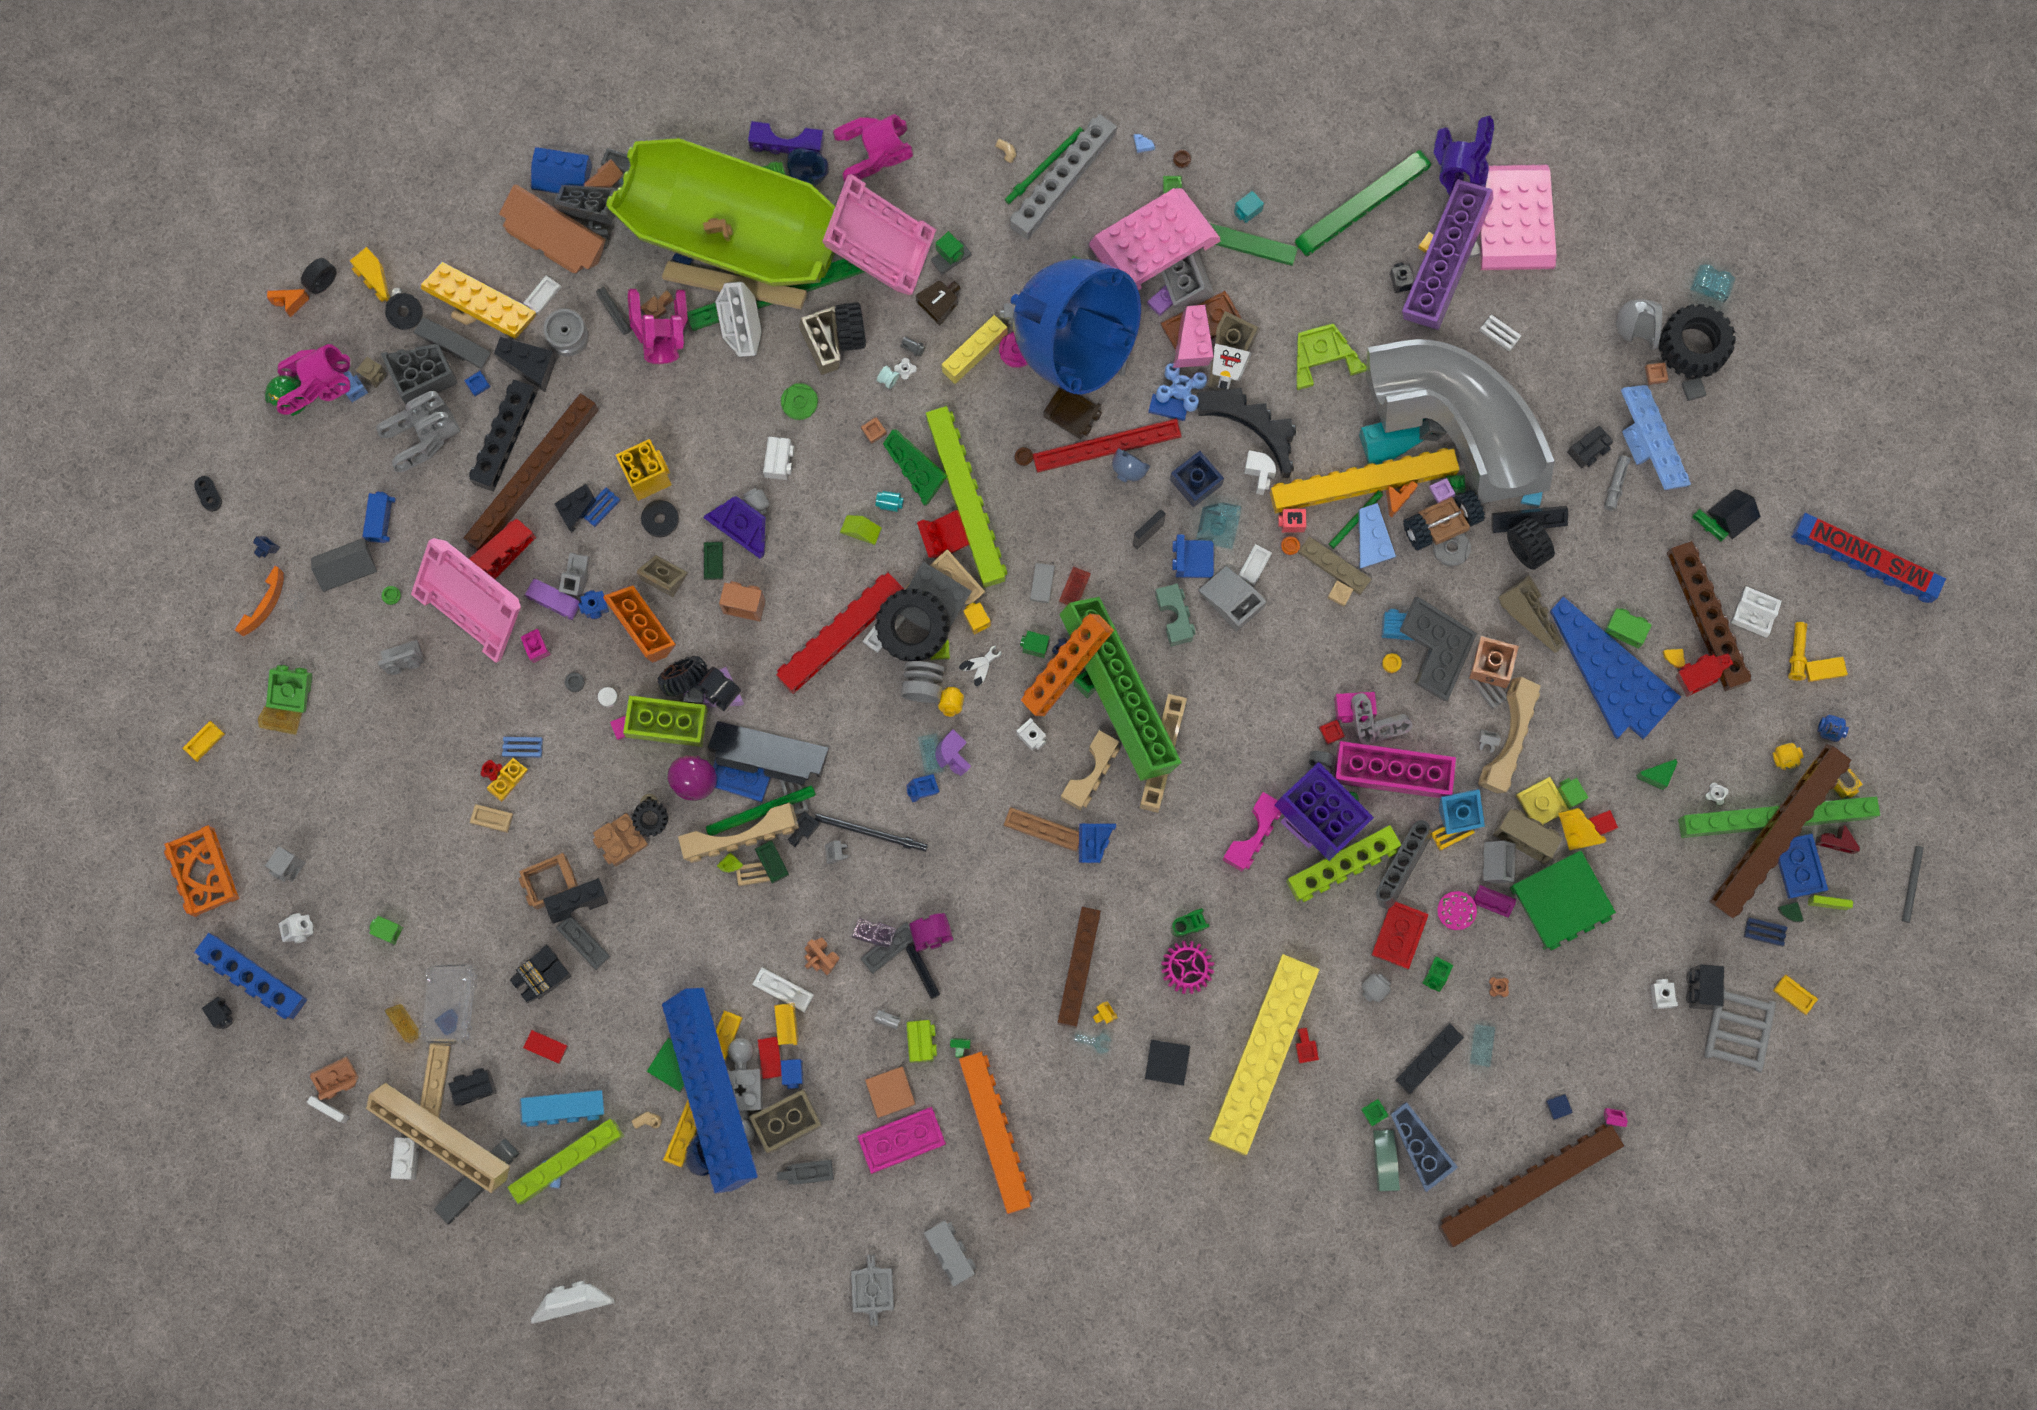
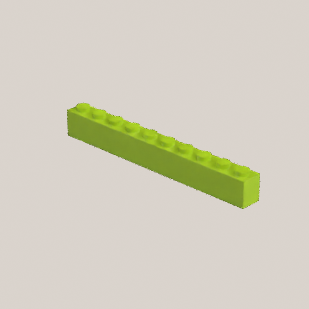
(965, 496)

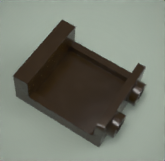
(1072, 413)

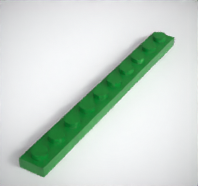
(837, 272)

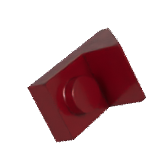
(1843, 842)

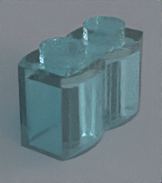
(1713, 283)

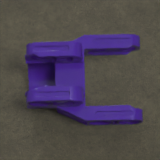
(1464, 156)

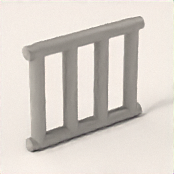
(1761, 1045)

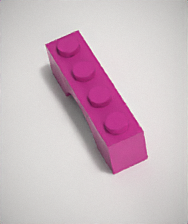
(1240, 852)

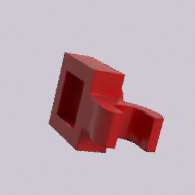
(1307, 1049)

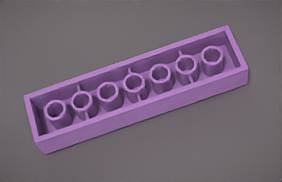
(1447, 254)

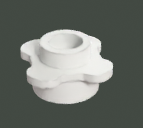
(905, 374)
(1723, 791)

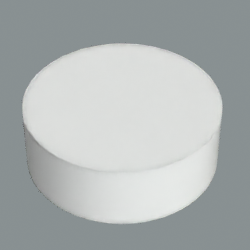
(607, 697)

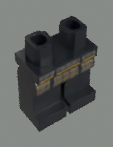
(540, 974)

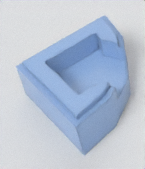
(1142, 143)

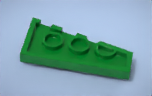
(920, 470)

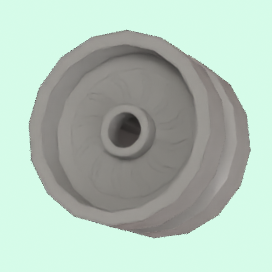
(566, 332)

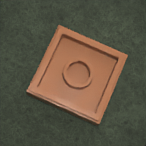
(890, 1092)

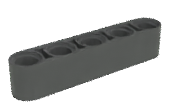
(1403, 855)
(468, 1190)

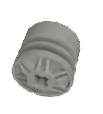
(923, 682)

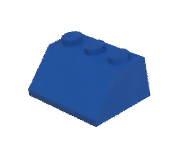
(556, 168)

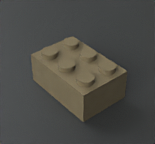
(1528, 835)
(786, 1121)

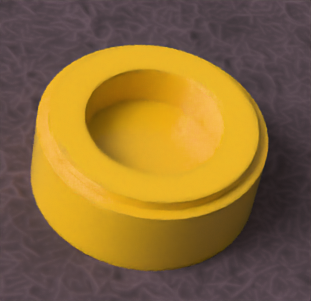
(1391, 663)

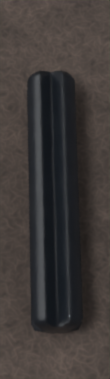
(922, 972)

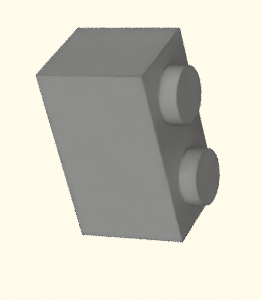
(1499, 862)

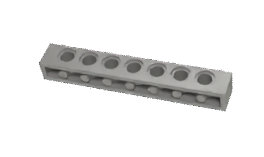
(1027, 226)

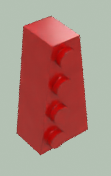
(503, 548)

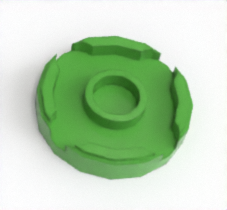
(799, 407)

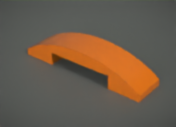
(249, 624)

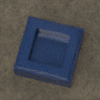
(1559, 1107)

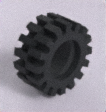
(641, 826)

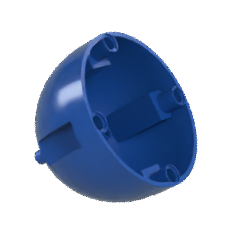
(1077, 323)

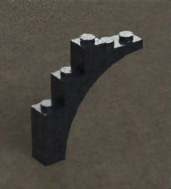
(1233, 405)

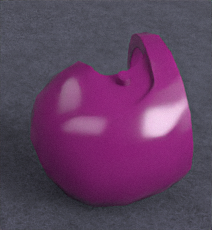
(692, 778)

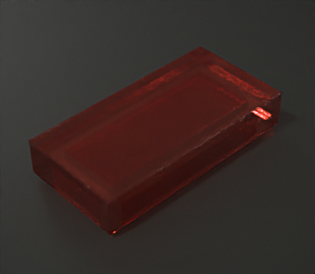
(1075, 586)

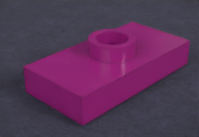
(1494, 901)

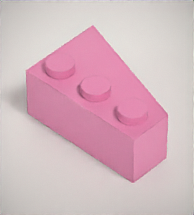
(1194, 339)

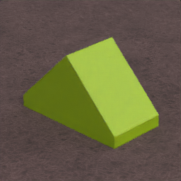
(861, 528)

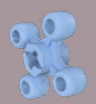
(1181, 387)

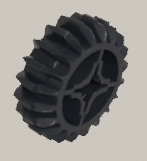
(682, 675)

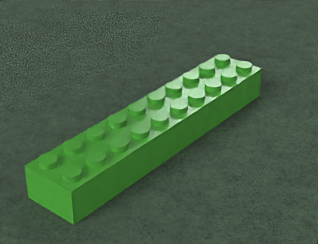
(1125, 697)

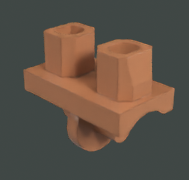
(817, 958)

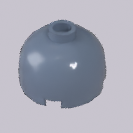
(1128, 466)

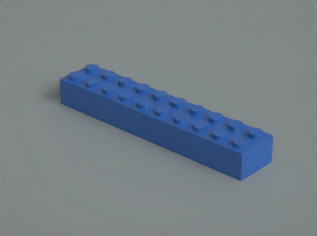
(709, 1090)

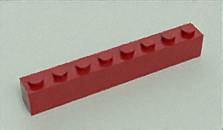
(837, 635)

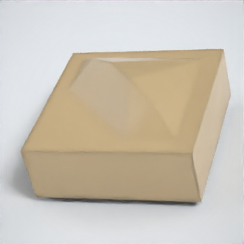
(1340, 593)

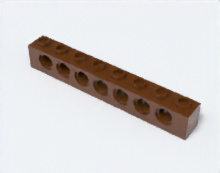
(1699, 609)

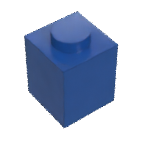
(792, 1073)

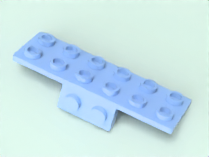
(1650, 438)

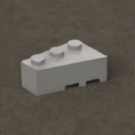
(950, 1252)

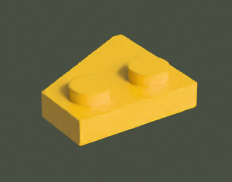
(1579, 830)

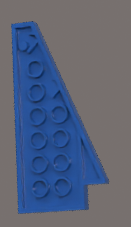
(1618, 681)

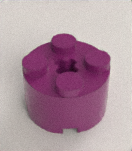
(931, 932)

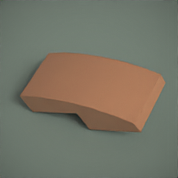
(606, 176)

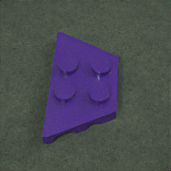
(741, 524)

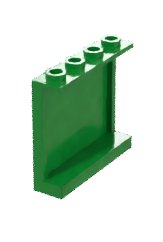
(1564, 900)

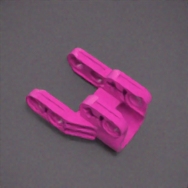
(880, 142)
(659, 336)
(318, 377)

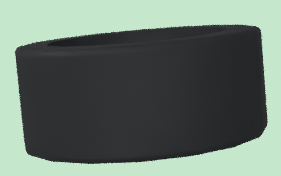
(318, 276)

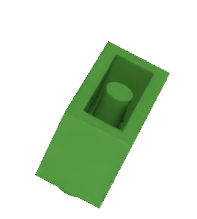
(1628, 627)

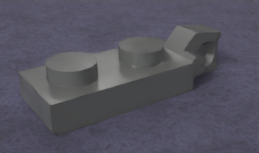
(807, 1172)

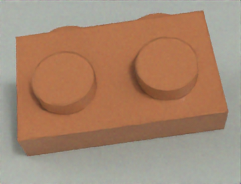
(334, 1078)

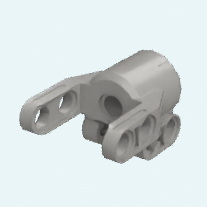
(433, 426)

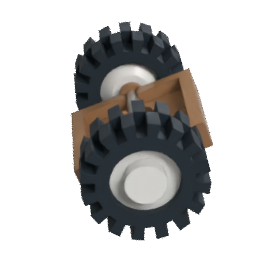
(1444, 520)

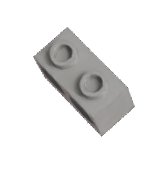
(284, 865)

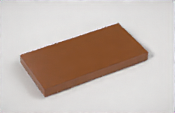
(1215, 309)

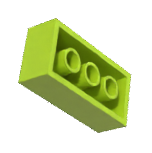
(665, 721)

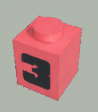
(1292, 520)

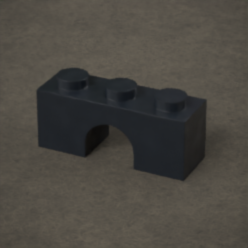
(585, 895)

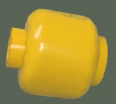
(951, 701)
(1787, 756)

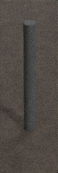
(1912, 884)

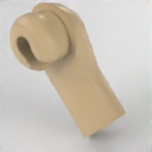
(462, 317)
(647, 1118)

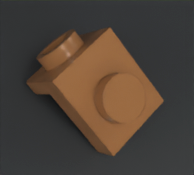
(715, 226)

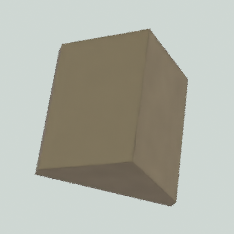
(662, 575)

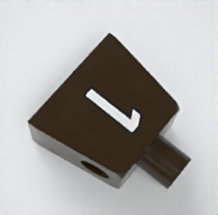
(938, 300)

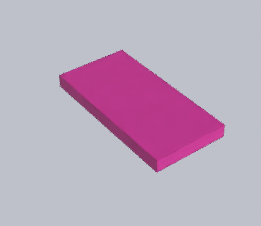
(901, 1140)

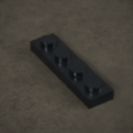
(1546, 517)
(1429, 1058)

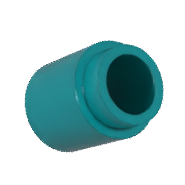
(889, 501)

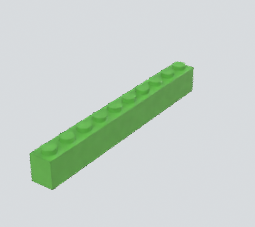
(1757, 818)

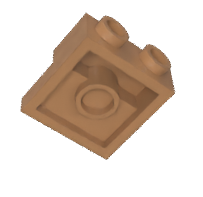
(619, 840)

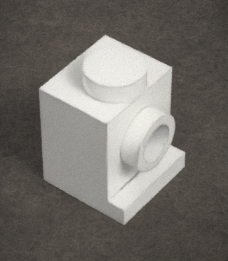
(1024, 731)
(1658, 999)

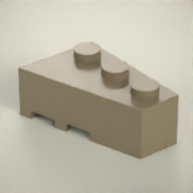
(821, 338)

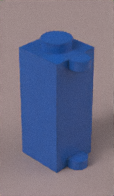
(377, 517)

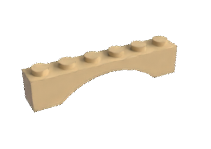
(1521, 700)
(1171, 721)
(777, 821)

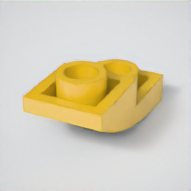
(509, 777)

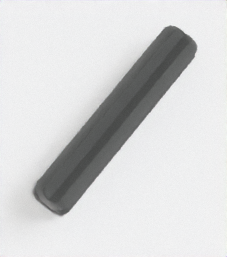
(613, 310)

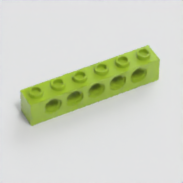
(1385, 837)

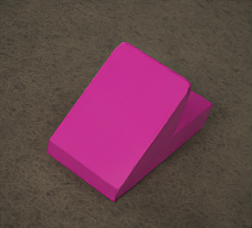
(535, 646)

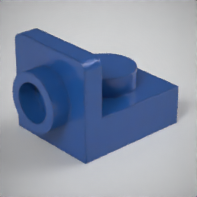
(922, 787)

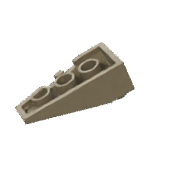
(1235, 334)

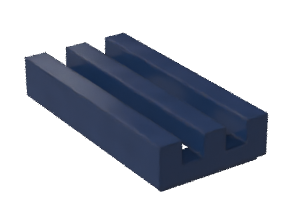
(1782, 935)

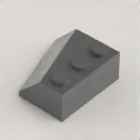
(585, 202)
(419, 371)

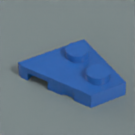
(1093, 841)

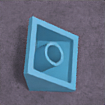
(1461, 811)

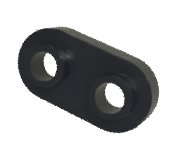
(207, 492)

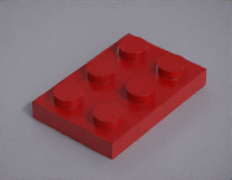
(1400, 935)

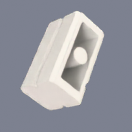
(778, 458)
(405, 1159)

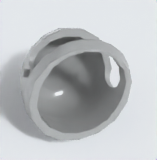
(1640, 319)

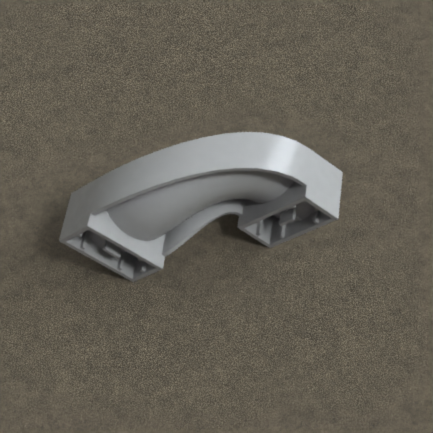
(1474, 405)

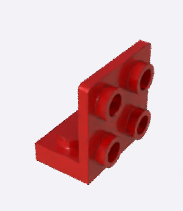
(943, 534)

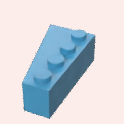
(561, 1107)

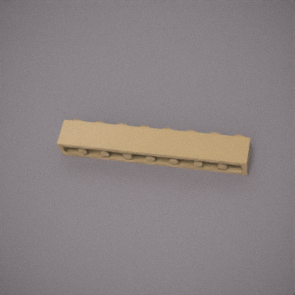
(438, 1137)

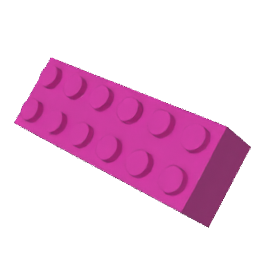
(1394, 770)

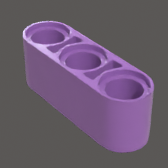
(552, 598)

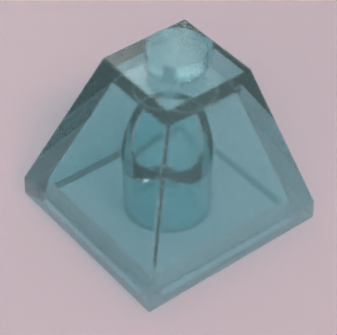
(1219, 524)

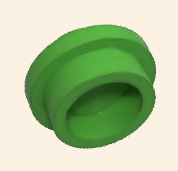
(391, 595)

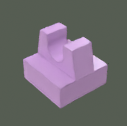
(1442, 490)

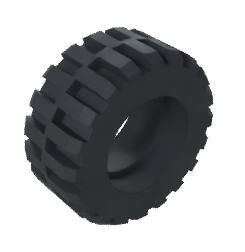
(1704, 320)
(886, 625)

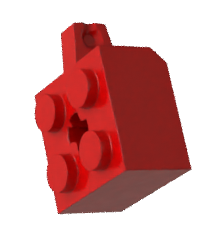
(1702, 673)

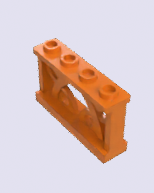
(225, 883)

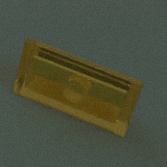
(279, 720)
(403, 1023)

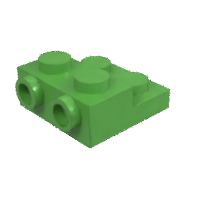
(288, 688)

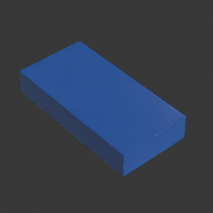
(1172, 408)

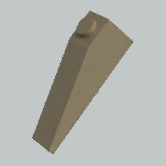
(1523, 605)

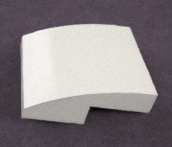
(1756, 612)

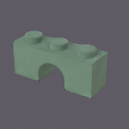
(1172, 599)

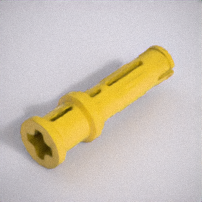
(1798, 657)

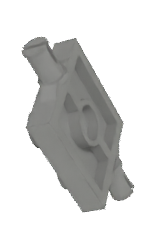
(872, 1290)

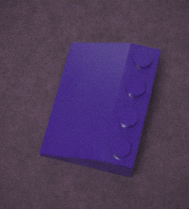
(1323, 811)

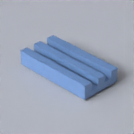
(506, 746)

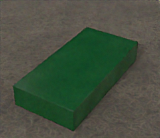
(713, 560)
(772, 862)

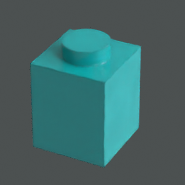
(1248, 207)

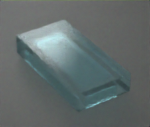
(928, 748)
(1482, 1045)

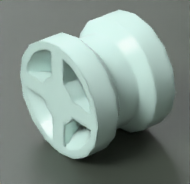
(888, 377)

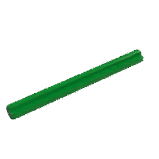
(759, 811)

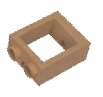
(525, 881)

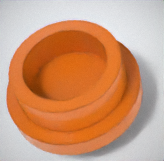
(1290, 545)

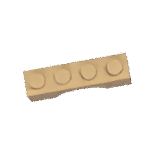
(1078, 791)

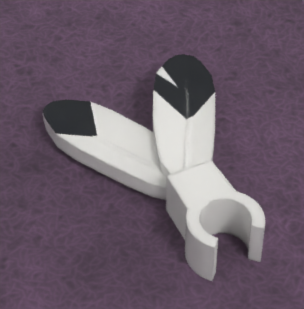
(982, 664)

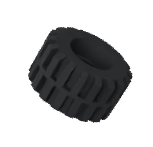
(850, 326)
(1530, 543)

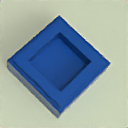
(477, 383)

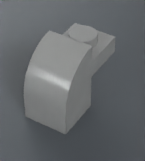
(575, 577)

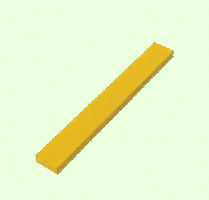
(686, 1126)

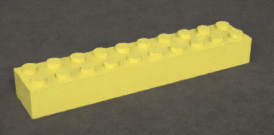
(1263, 1055)

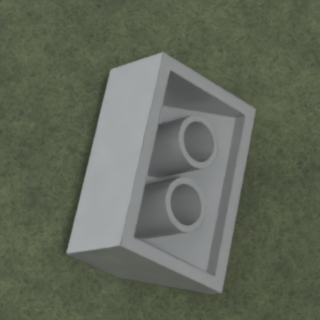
(1188, 281)

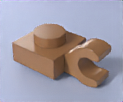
(656, 306)

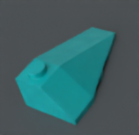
(1389, 445)

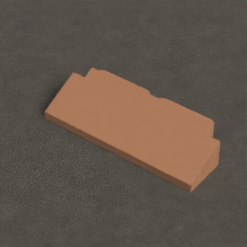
(551, 231)

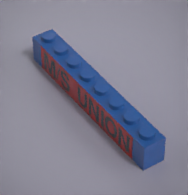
(1868, 558)

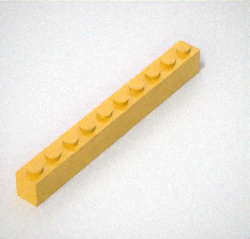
(1364, 480)

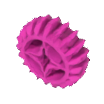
(1179, 963)

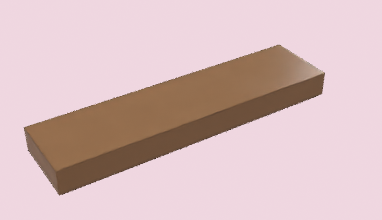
(1042, 829)

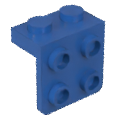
(1193, 558)

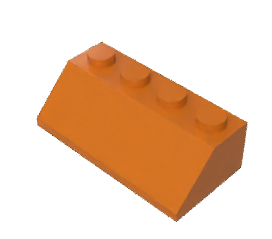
(640, 623)

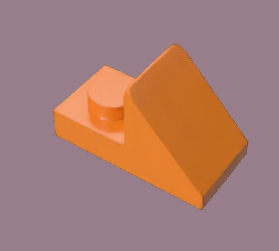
(291, 299)
(1396, 500)

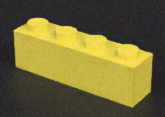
(974, 349)

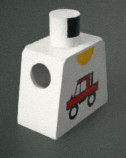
(1229, 364)

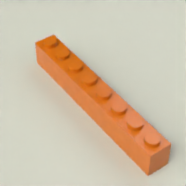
(994, 1132)

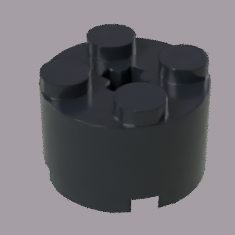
(718, 688)

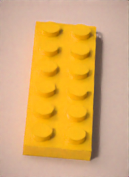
(478, 300)

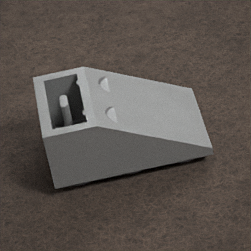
(1233, 598)

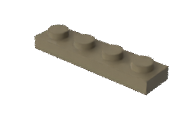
(1334, 565)

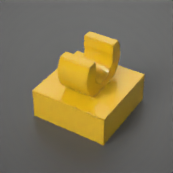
(1105, 1013)

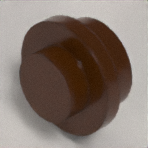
(1181, 159)
(1023, 456)

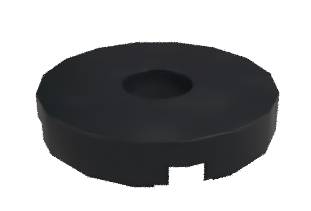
(414, 307)
(667, 526)

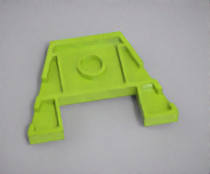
(1321, 347)

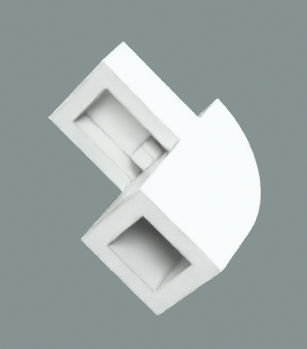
(1262, 466)

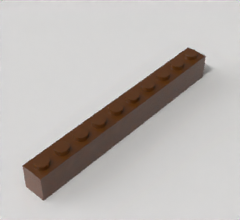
(532, 472)
(1780, 831)
(1531, 1185)

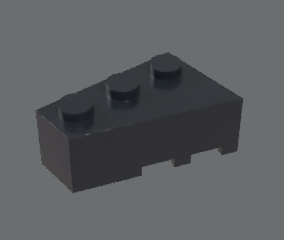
(527, 360)

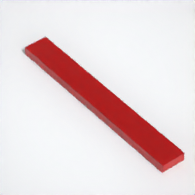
(1106, 445)

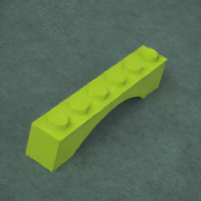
(565, 1160)

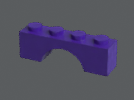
(763, 139)

